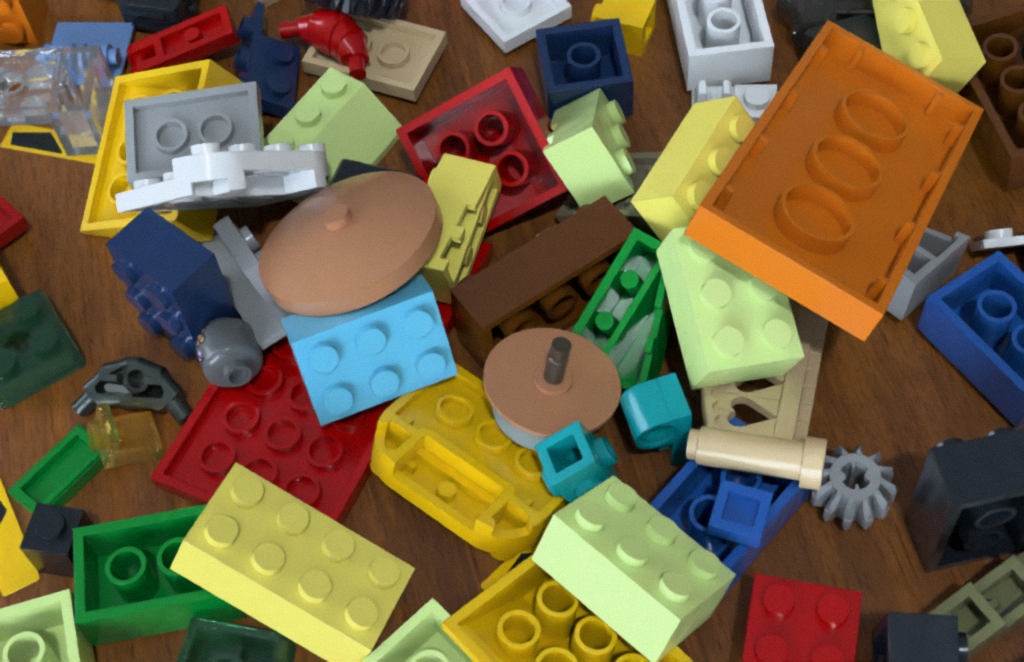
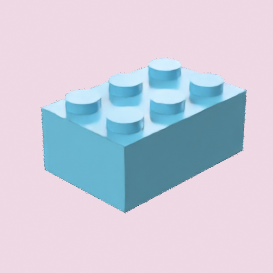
(371, 351)

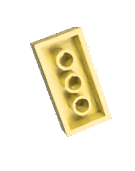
(292, 568)

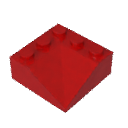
(496, 125)

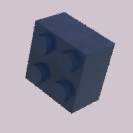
(582, 59)

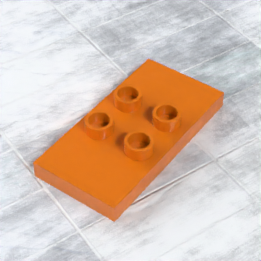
(838, 179)

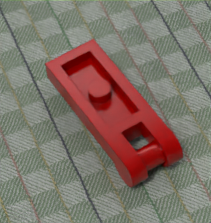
(184, 41)

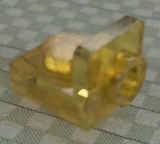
(124, 438)

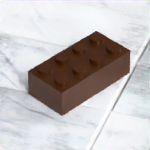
(540, 282)

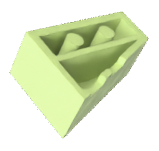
(591, 149)

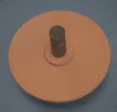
(548, 381)

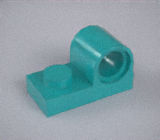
(659, 416)

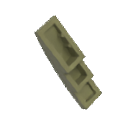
(989, 606)

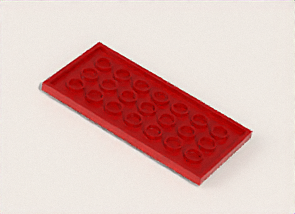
(278, 436)

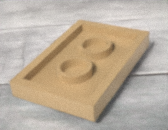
(398, 52)

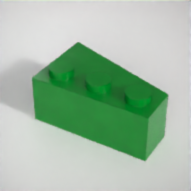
(631, 312)

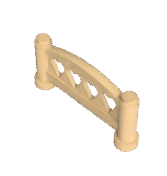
(776, 445)

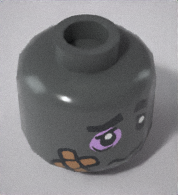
(228, 352)

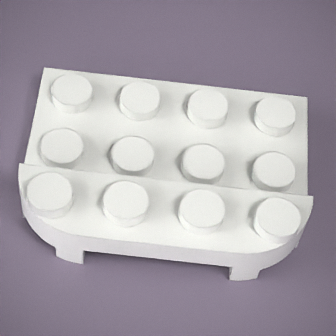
(231, 178)

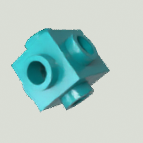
(575, 461)

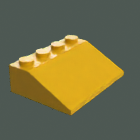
(111, 168)
(538, 620)

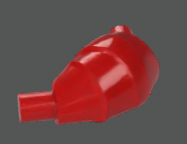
(334, 35)

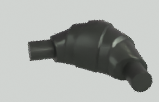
(133, 385)

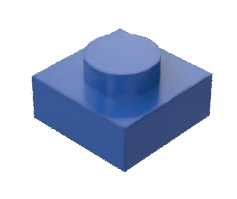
(740, 513)

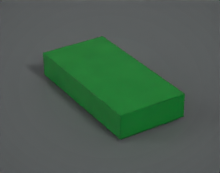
(59, 473)

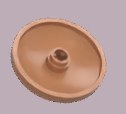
(351, 244)

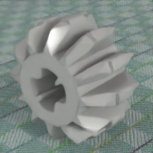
(871, 493)

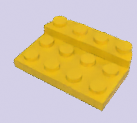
(461, 468)

